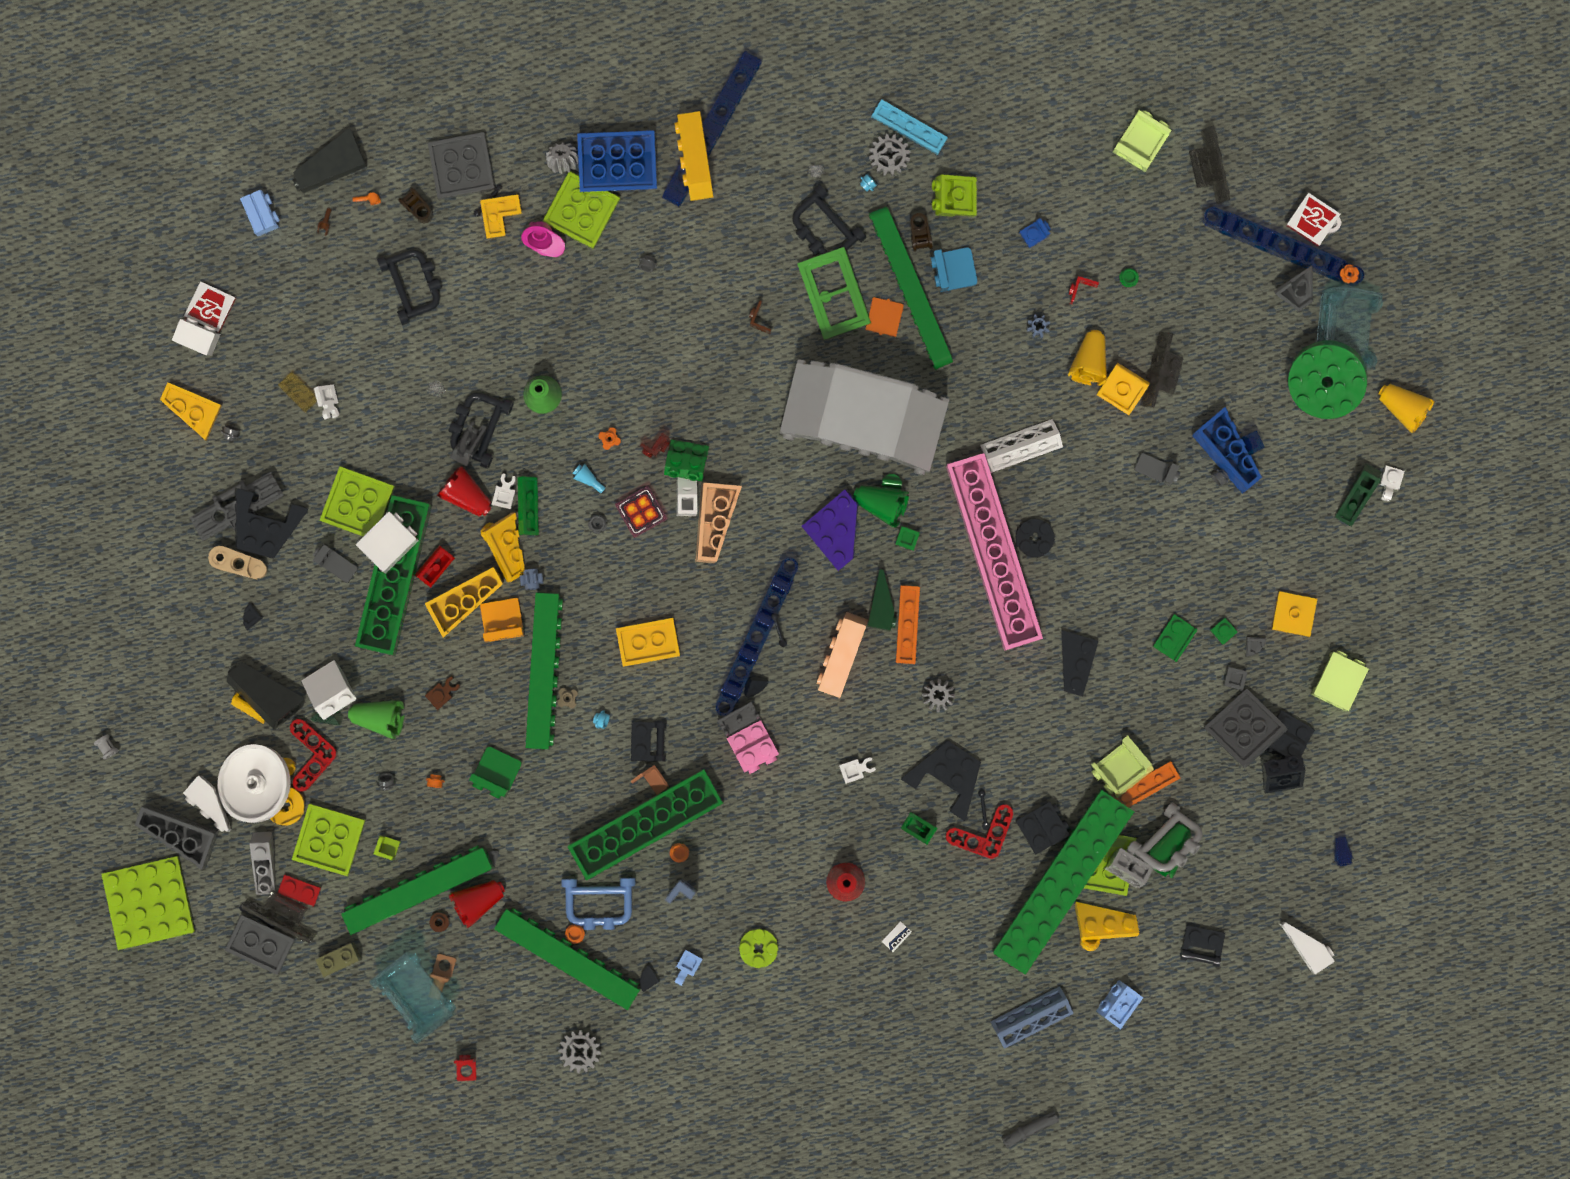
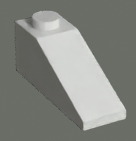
(1313, 952)

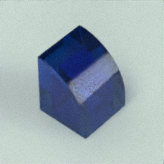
(1253, 443)

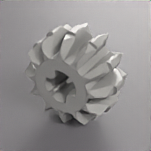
(562, 158)
(940, 689)

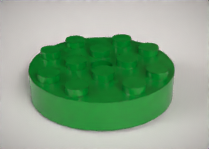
(1327, 360)

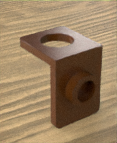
(753, 315)

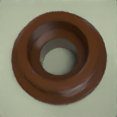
(443, 927)

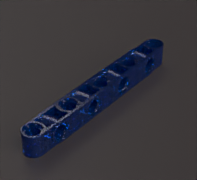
(715, 124)
(1268, 241)
(762, 623)

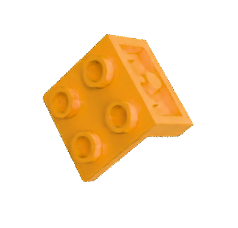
(501, 620)

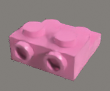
(753, 747)

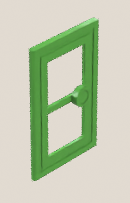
(816, 300)

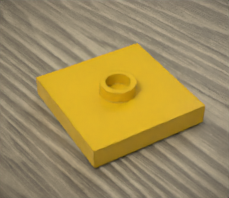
(1123, 389)
(1294, 614)

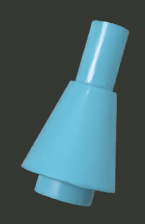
(585, 476)

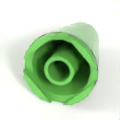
(542, 401)
(379, 717)

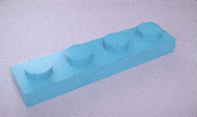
(909, 127)

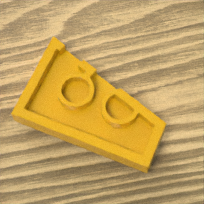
(191, 408)
(504, 544)

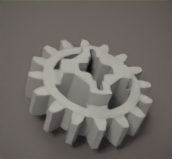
(881, 156)
(573, 1044)

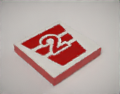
(1313, 219)
(210, 306)

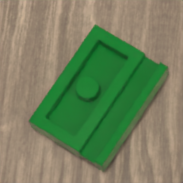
(1175, 638)

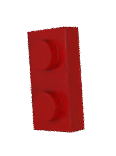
(299, 890)

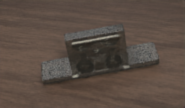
(1209, 167)
(1163, 370)
(281, 913)

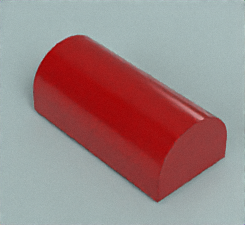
(434, 566)

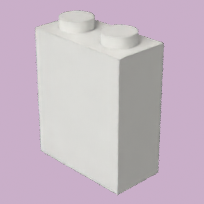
(388, 541)
(328, 689)

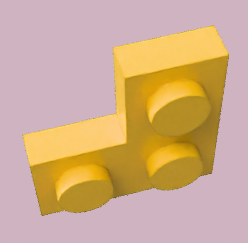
(493, 212)

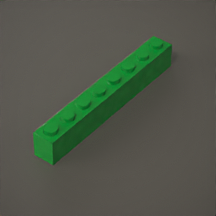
(542, 671)
(418, 890)
(567, 959)

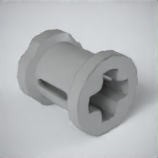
(106, 746)

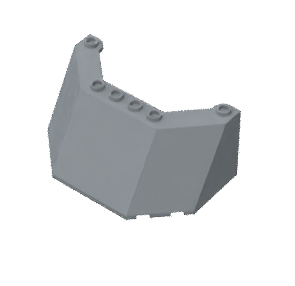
(864, 414)

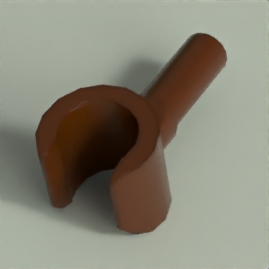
(324, 224)

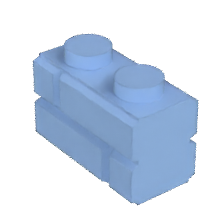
(259, 212)

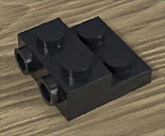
(1294, 740)
(1283, 774)
(1043, 827)

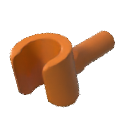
(372, 197)

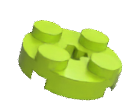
(758, 959)

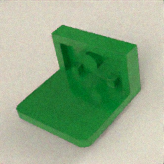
(495, 772)

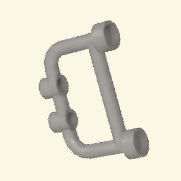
(1178, 858)

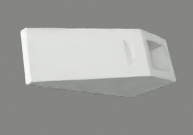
(686, 497)
(207, 799)

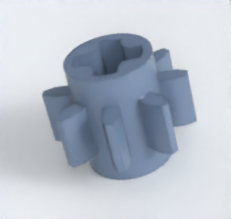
(1041, 320)
(531, 579)

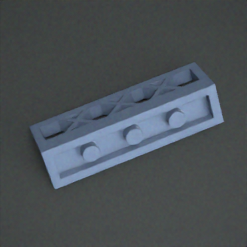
(683, 887)
(1030, 1015)

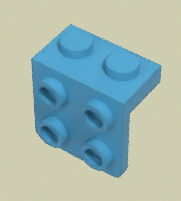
(954, 269)

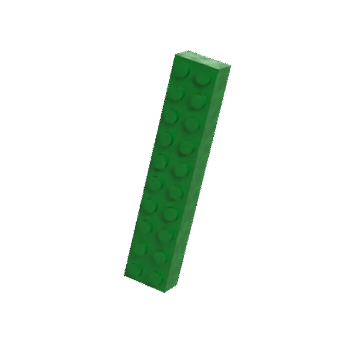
(1063, 881)

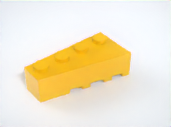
(695, 155)
(462, 600)

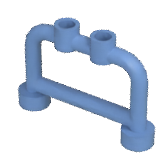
(590, 922)

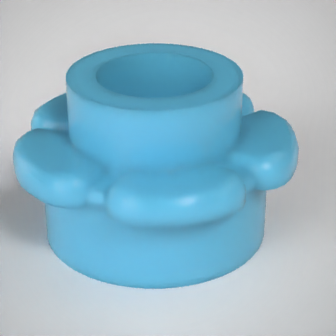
(868, 183)
(601, 720)

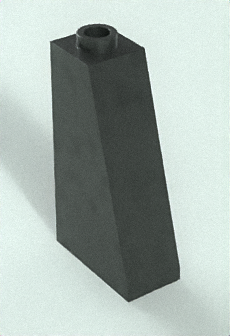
(331, 163)
(264, 695)

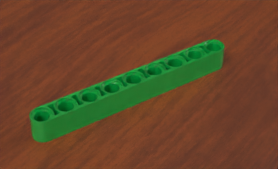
(911, 287)

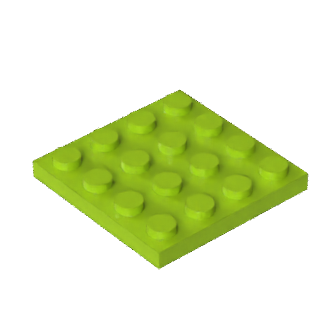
(148, 903)

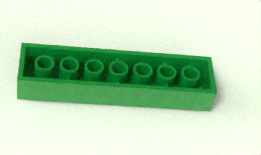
(391, 592)
(645, 824)

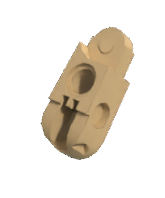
(252, 567)

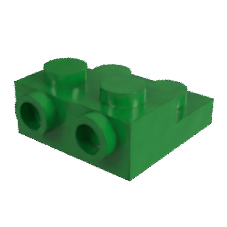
(686, 460)

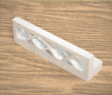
(1023, 448)

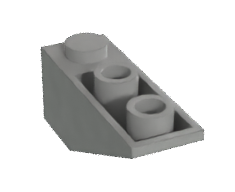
(263, 862)

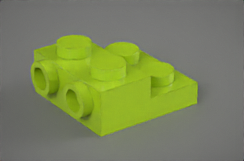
(955, 195)

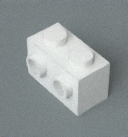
(196, 336)

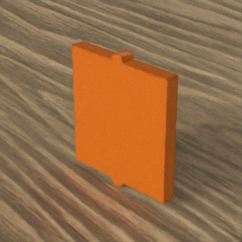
(884, 316)

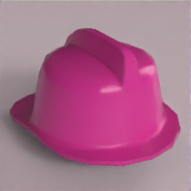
(543, 240)

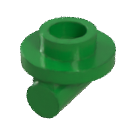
(892, 481)

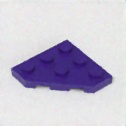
(835, 529)

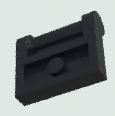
(642, 741)
(1203, 939)

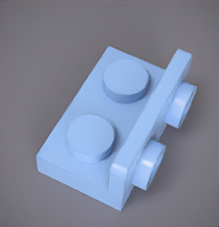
(1119, 1004)

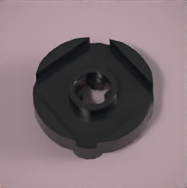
(1043, 531)

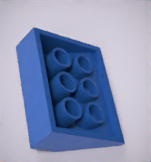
(617, 161)

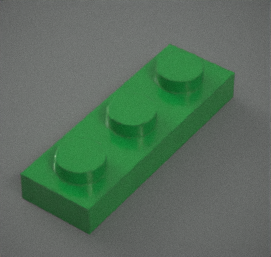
(528, 506)

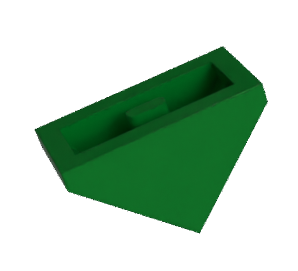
(919, 828)

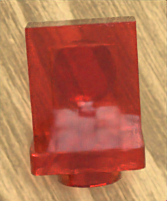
(659, 446)

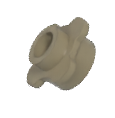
(572, 697)

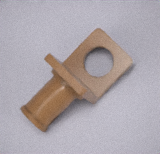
(440, 976)

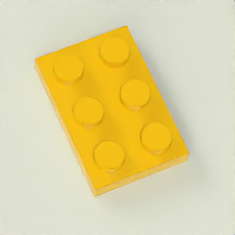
(648, 642)

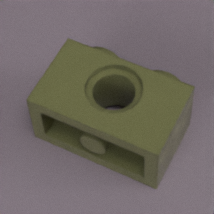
(338, 959)

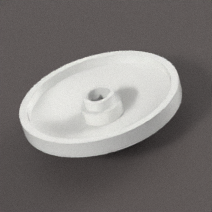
(253, 783)

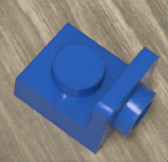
(1035, 232)

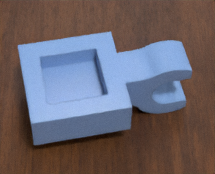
(688, 965)

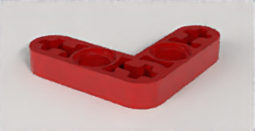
(318, 757)
(982, 842)

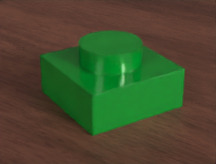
(907, 538)
(1223, 631)

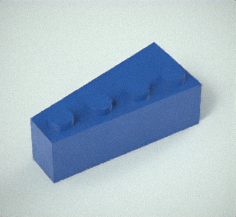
(1228, 450)

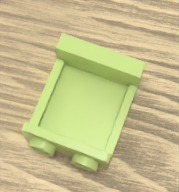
(1142, 140)
(1340, 680)
(1122, 768)

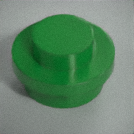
(1129, 277)

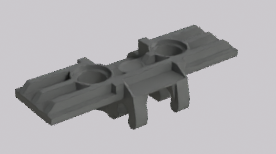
(205, 520)

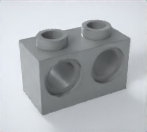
(1129, 868)

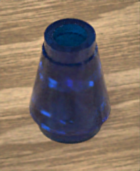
(1343, 854)

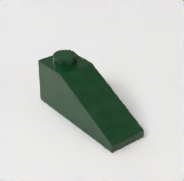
(1359, 494)
(882, 609)

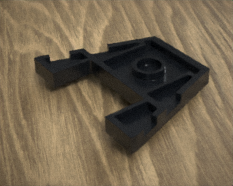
(260, 533)
(952, 768)

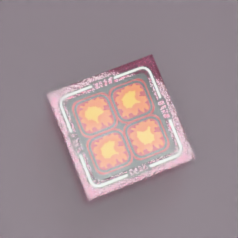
(641, 511)

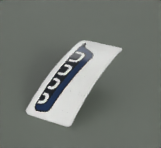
(896, 936)

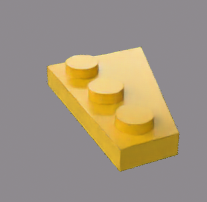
(1104, 923)

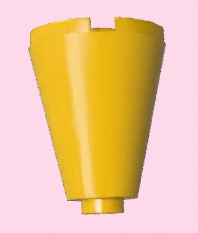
(1090, 360)
(1406, 405)

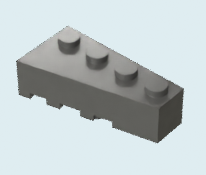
(178, 833)

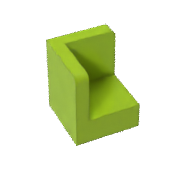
(387, 847)

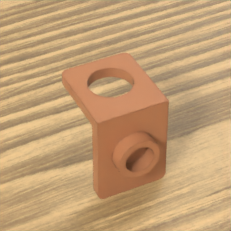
(654, 779)

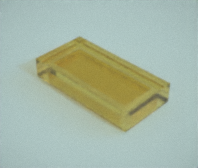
(298, 392)

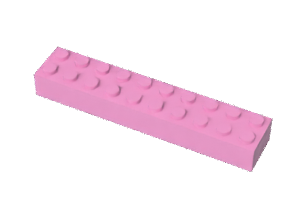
(994, 552)

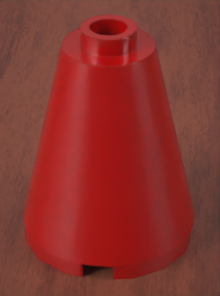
(465, 493)
(838, 875)
(476, 901)

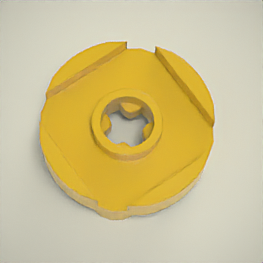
(295, 811)

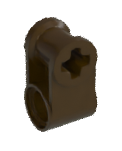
(414, 204)
(920, 234)

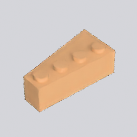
(715, 514)
(842, 655)

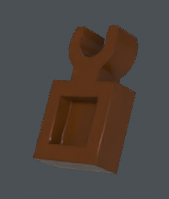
(440, 695)

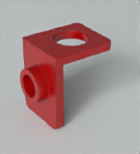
(1073, 289)
(465, 1060)

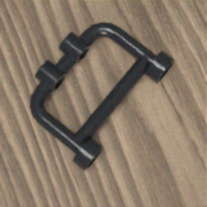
(803, 232)
(427, 268)
(463, 411)

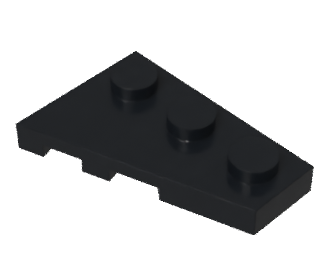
(1077, 659)

